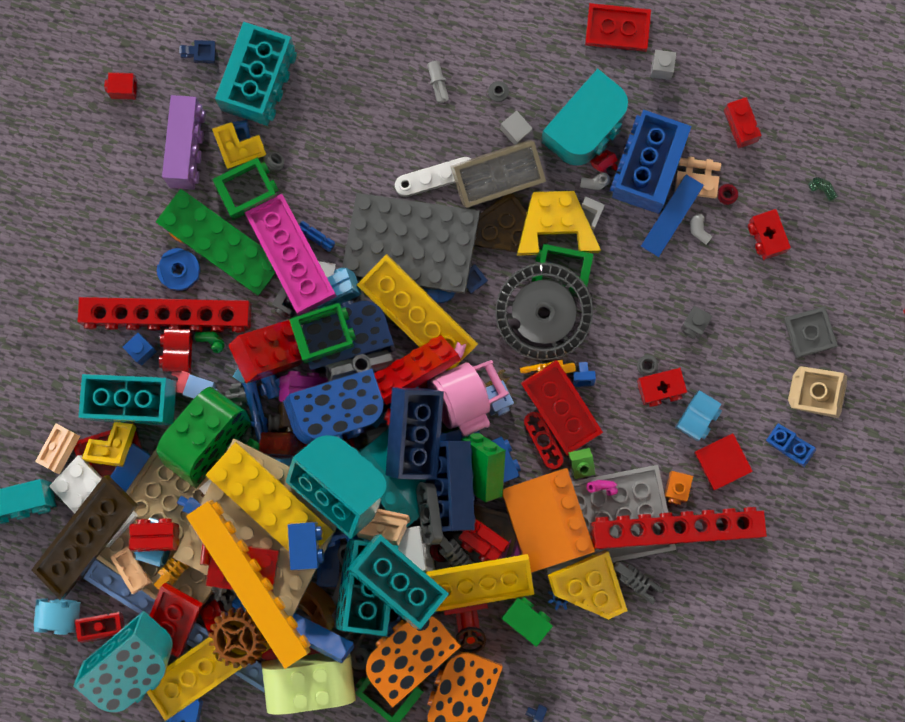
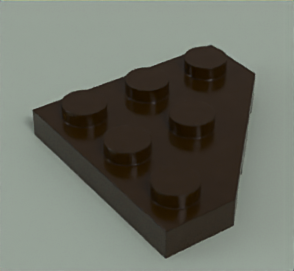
(502, 226)

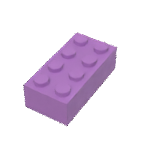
(183, 142)

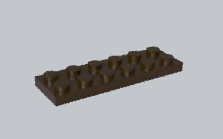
(84, 537)

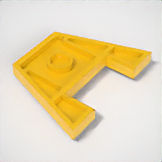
(556, 214)

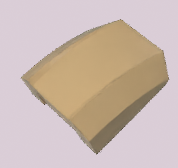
(818, 391)

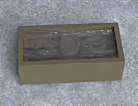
(498, 173)

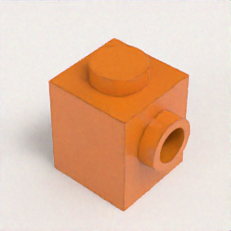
(678, 487)

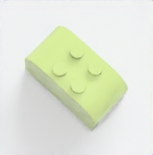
(307, 684)

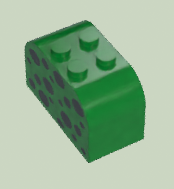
(201, 435)

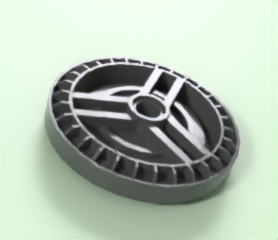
(544, 328)

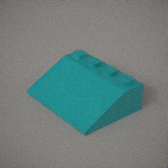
(399, 493)

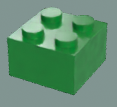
(526, 621)

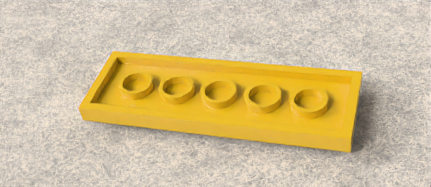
(412, 307)
(262, 495)
(484, 582)
(193, 676)

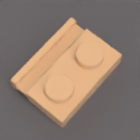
(57, 448)
(388, 524)

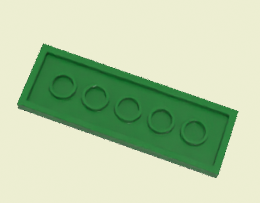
(217, 241)

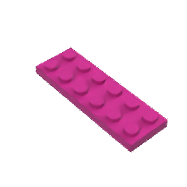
(290, 254)

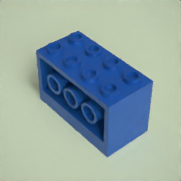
(650, 157)

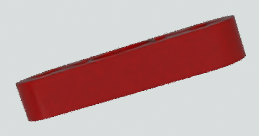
(541, 423)

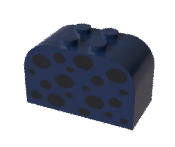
(368, 326)

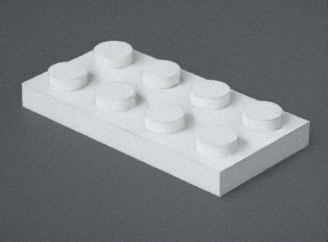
(76, 485)

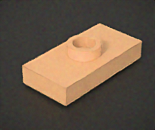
(131, 570)

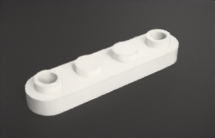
(427, 178)

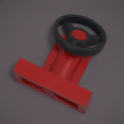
(469, 626)

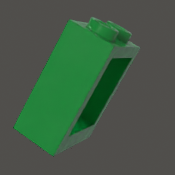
(237, 212)
(586, 265)
(297, 322)
(401, 712)

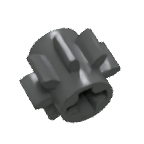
(237, 395)
(227, 596)

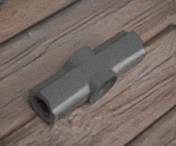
(375, 361)

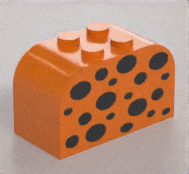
(408, 657)
(464, 689)

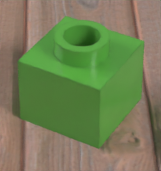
(582, 463)

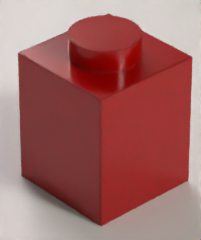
(121, 86)

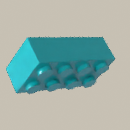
(26, 498)
(398, 581)

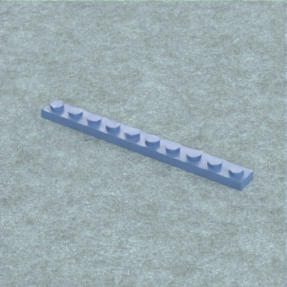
(114, 585)

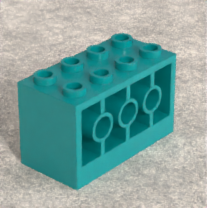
(256, 74)

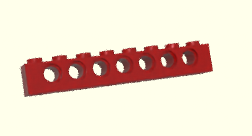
(90, 306)
(753, 528)

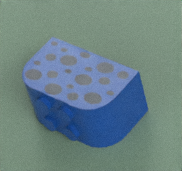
(335, 408)

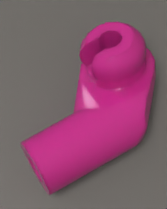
(599, 485)

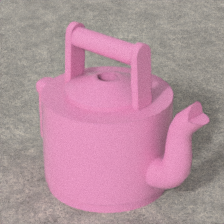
(466, 395)

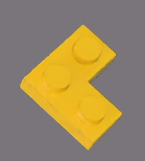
(235, 151)
(114, 450)

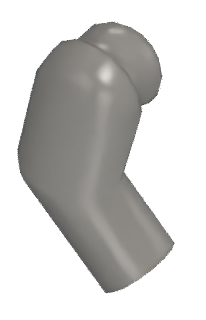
(595, 183)
(697, 228)

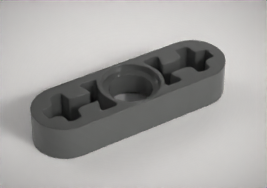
(431, 523)

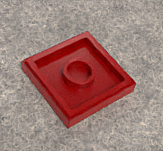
(723, 461)

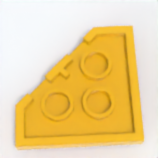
(590, 585)

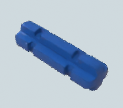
(317, 237)

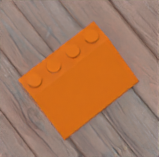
(548, 520)

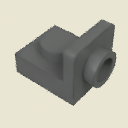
(280, 302)
(696, 322)

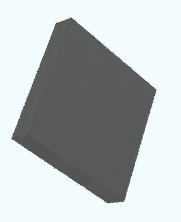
(810, 332)

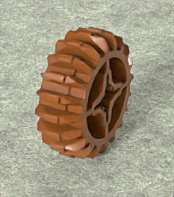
(223, 628)

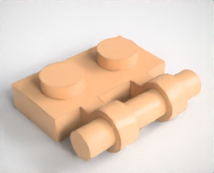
(710, 182)

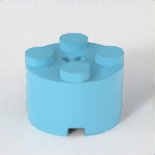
(56, 616)

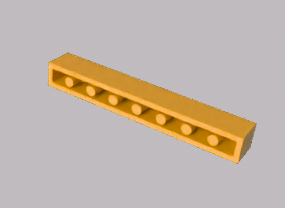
(248, 583)

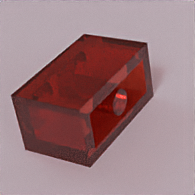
(280, 444)

